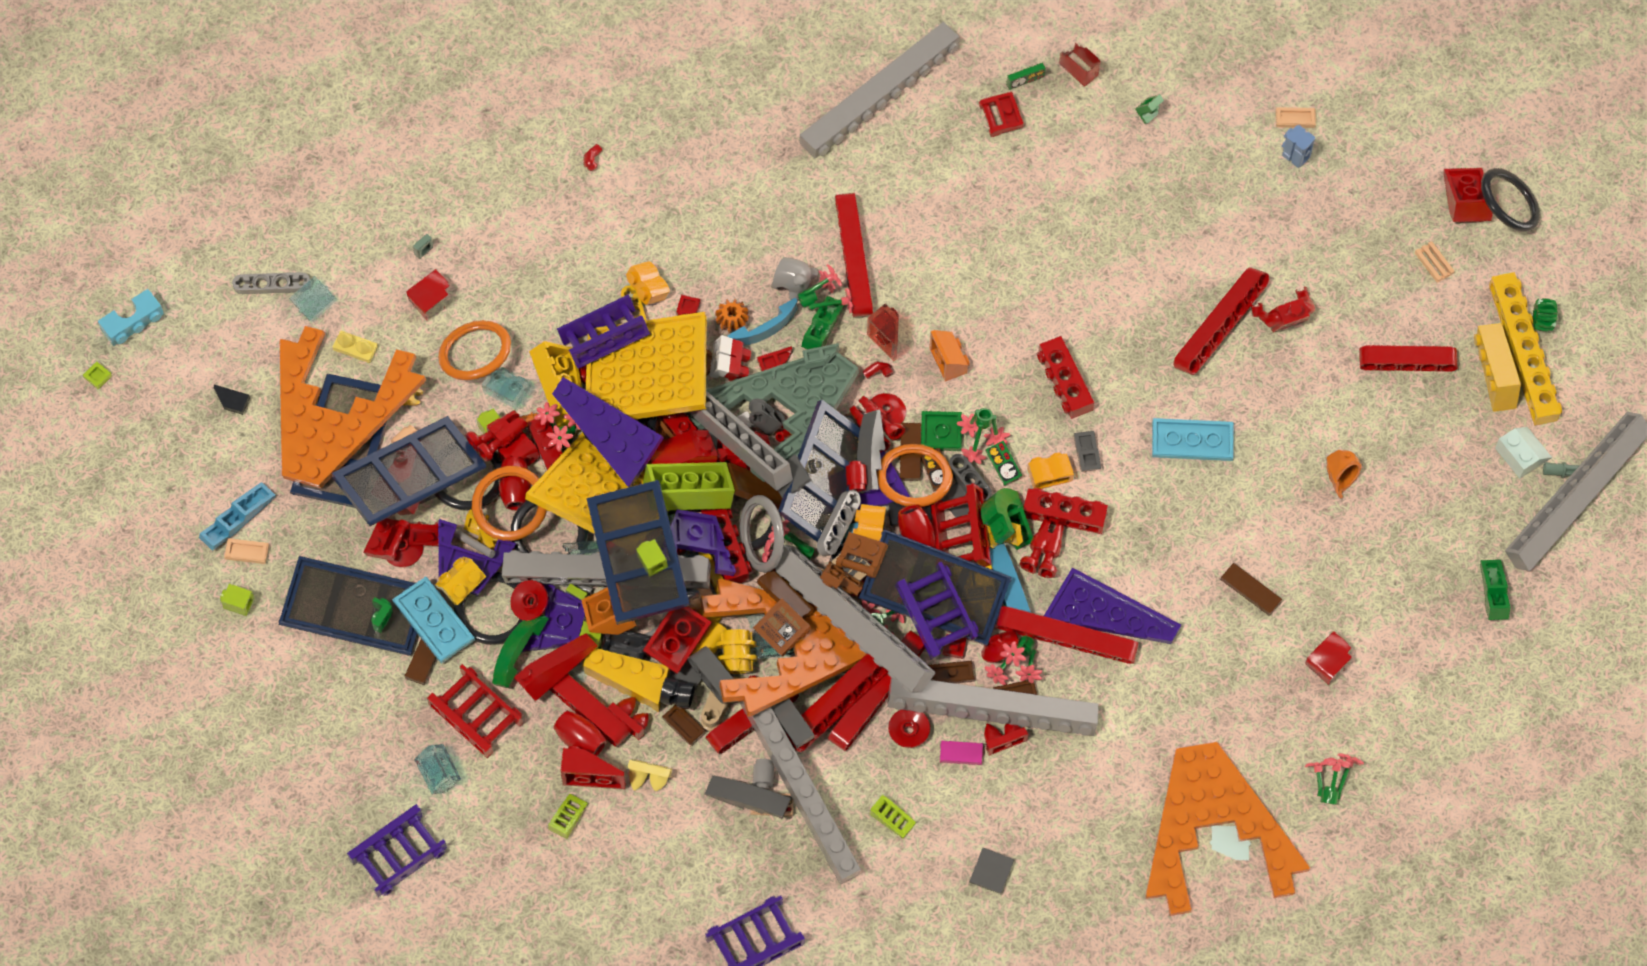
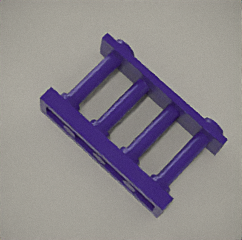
(607, 342)
(925, 627)
(395, 830)
(773, 950)

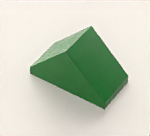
(1018, 517)

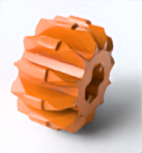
(731, 309)

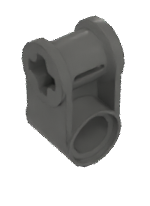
(765, 416)

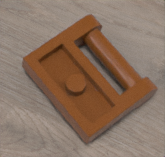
(865, 549)

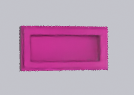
(961, 752)

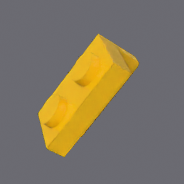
(460, 579)

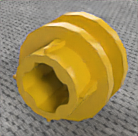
(736, 651)

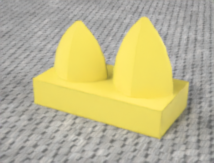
(355, 346)
(640, 770)

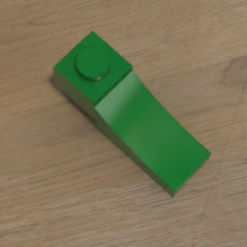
(822, 325)
(1495, 590)

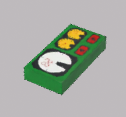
(1025, 76)
(1003, 463)

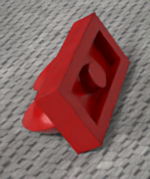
(423, 534)
(623, 711)
(997, 742)

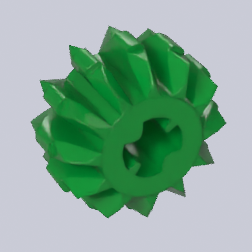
(1545, 314)

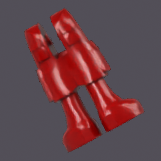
(501, 430)
(892, 430)
(1044, 543)

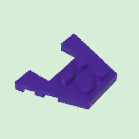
(701, 534)
(449, 554)
(564, 621)

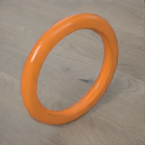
(481, 372)
(916, 449)
(478, 514)

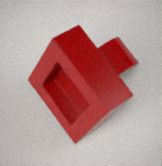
(955, 649)

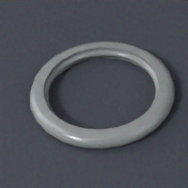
(778, 533)

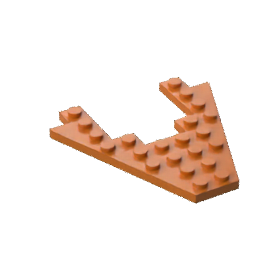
(321, 439)
(818, 654)
(1211, 792)

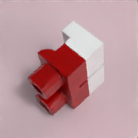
(727, 359)

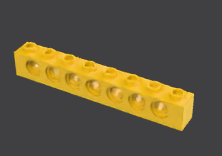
(1540, 412)

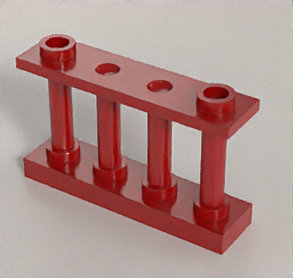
(978, 532)
(469, 730)

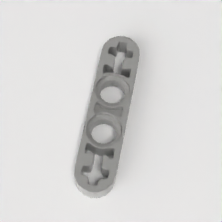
(271, 286)
(835, 520)

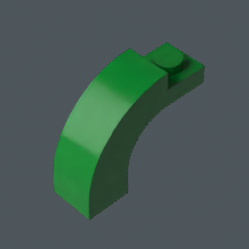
(995, 513)

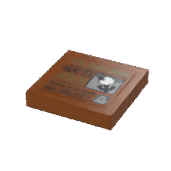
(782, 627)

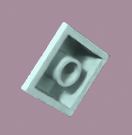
(1522, 451)

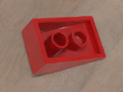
(1465, 195)
(687, 447)
(676, 637)
(588, 770)

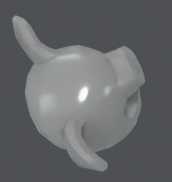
(794, 276)

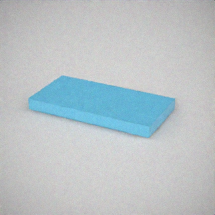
(1192, 439)
(433, 619)

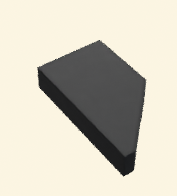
(231, 399)

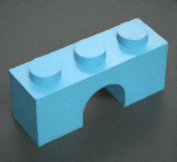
(119, 329)

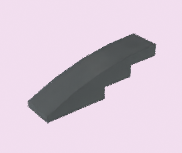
(869, 447)
(792, 722)
(747, 796)

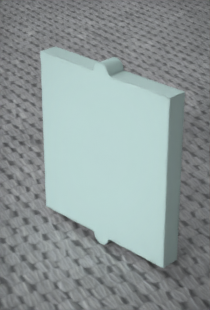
(1226, 842)

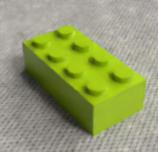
(693, 485)

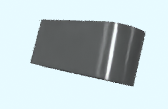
(966, 472)
(709, 670)

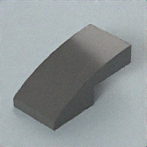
(1087, 451)

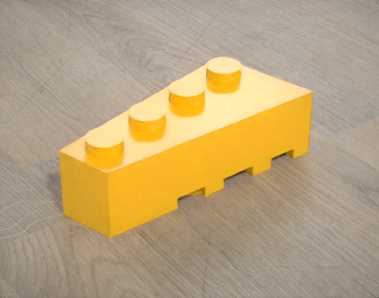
(552, 364)
(1498, 367)
(628, 675)

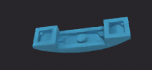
(771, 327)

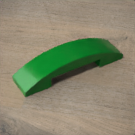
(512, 648)

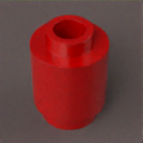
(856, 476)

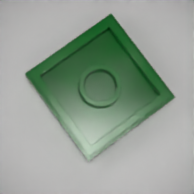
(941, 430)

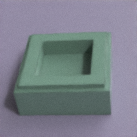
(423, 246)

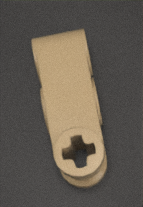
(714, 709)

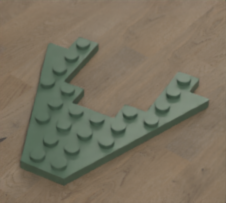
(795, 389)

